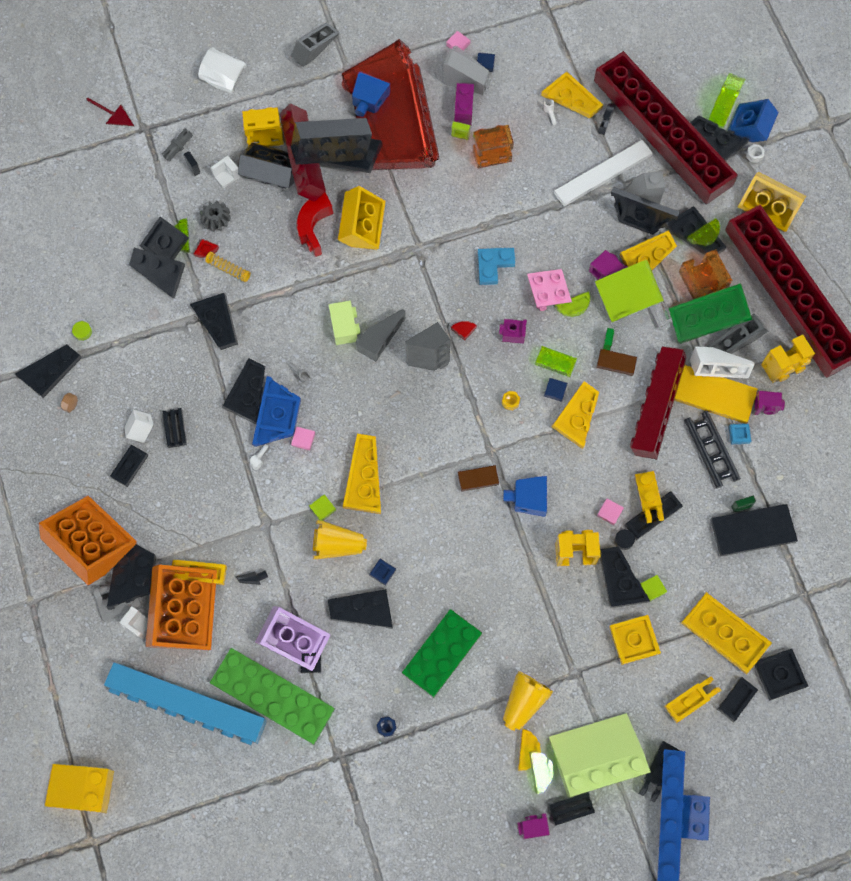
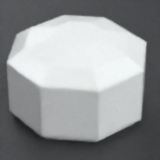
(755, 153)

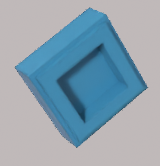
(739, 434)

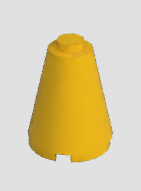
(336, 541)
(524, 700)

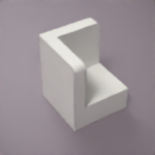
(225, 171)
(138, 426)
(135, 622)

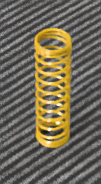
(246, 275)

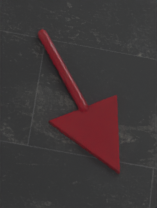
(118, 117)

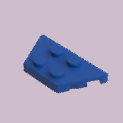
(276, 414)

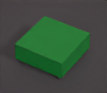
(608, 339)

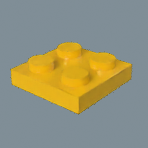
(634, 639)

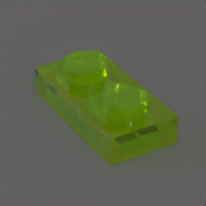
(556, 361)

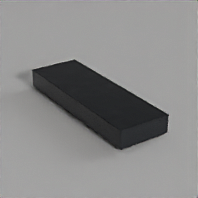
(639, 525)

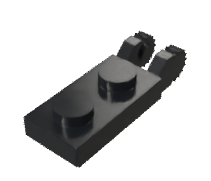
(656, 772)

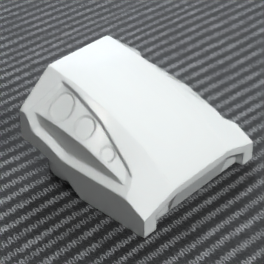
(220, 70)

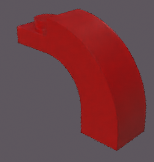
(308, 217)

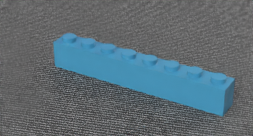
(185, 703)

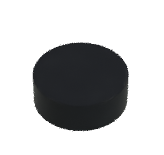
(624, 539)

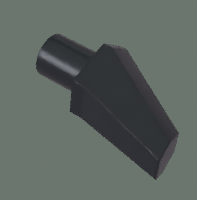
(252, 578)

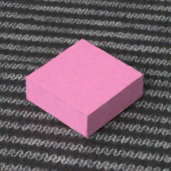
(458, 40)
(303, 438)
(610, 511)

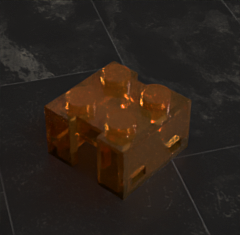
(492, 145)
(706, 277)

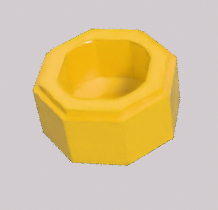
(510, 400)

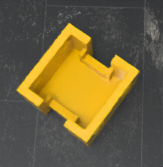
(263, 126)
(780, 364)
(586, 542)

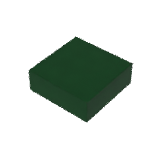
(743, 504)

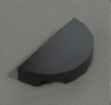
(606, 118)

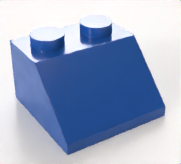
(754, 120)

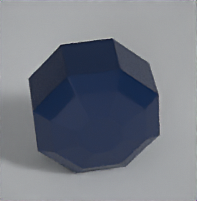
(386, 726)

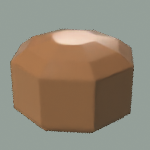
(69, 402)

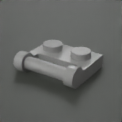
(119, 610)

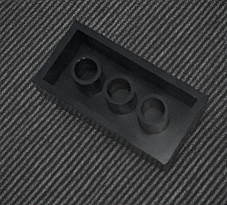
(330, 141)

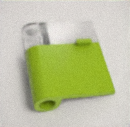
(634, 301)

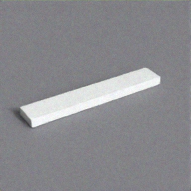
(603, 173)

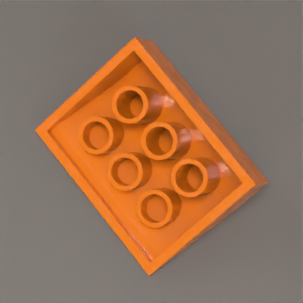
(86, 539)
(180, 609)

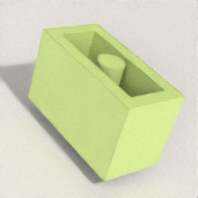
(343, 322)

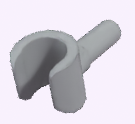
(299, 372)

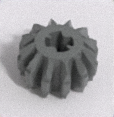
(215, 216)

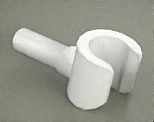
(549, 109)
(255, 461)

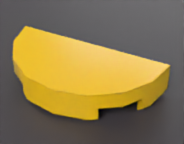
(529, 743)

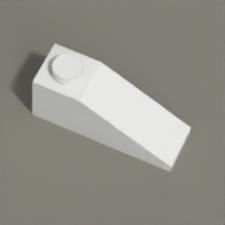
(717, 363)

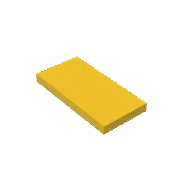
(716, 395)
(726, 633)

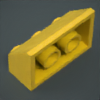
(777, 200)
(361, 219)

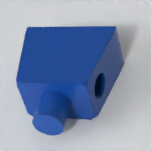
(369, 94)
(529, 496)

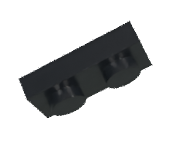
(129, 465)

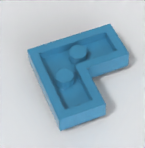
(490, 260)

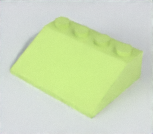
(598, 755)

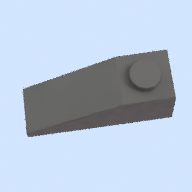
(313, 44)
(740, 335)
(378, 336)

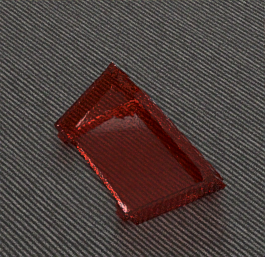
(404, 117)

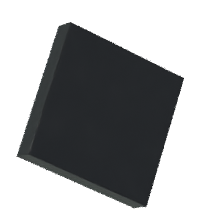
(164, 239)
(781, 674)

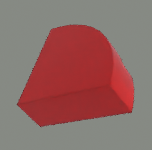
(204, 248)
(464, 329)

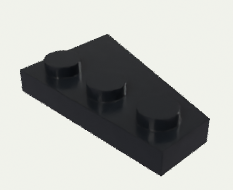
(723, 141)
(688, 223)
(158, 269)
(217, 319)
(49, 370)
(246, 392)
(620, 582)
(363, 608)

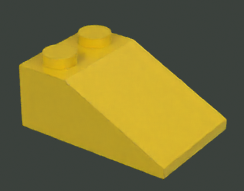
(79, 788)

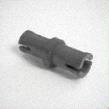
(177, 144)

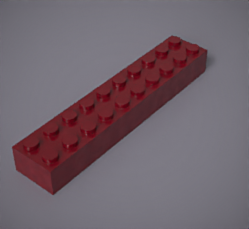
(665, 127)
(792, 288)

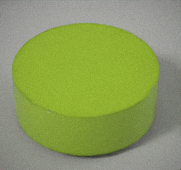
(82, 330)

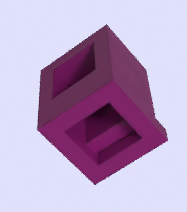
(516, 335)
(768, 402)
(533, 827)

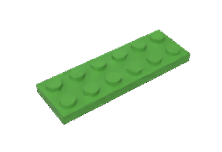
(272, 696)

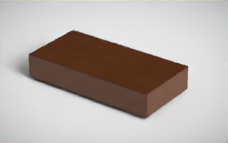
(616, 362)
(478, 478)

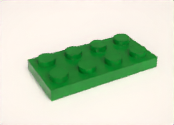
(710, 313)
(442, 653)

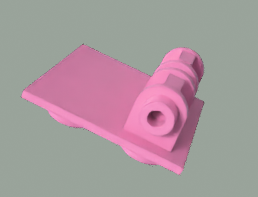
(549, 288)

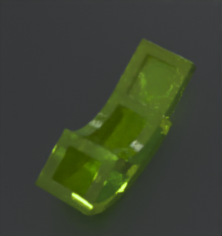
(726, 99)

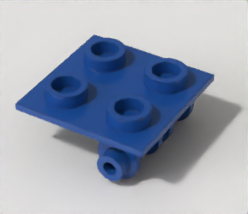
(696, 817)

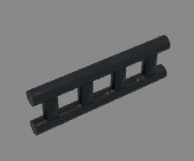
(709, 460)

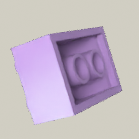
(291, 637)

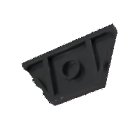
(641, 213)
(131, 577)

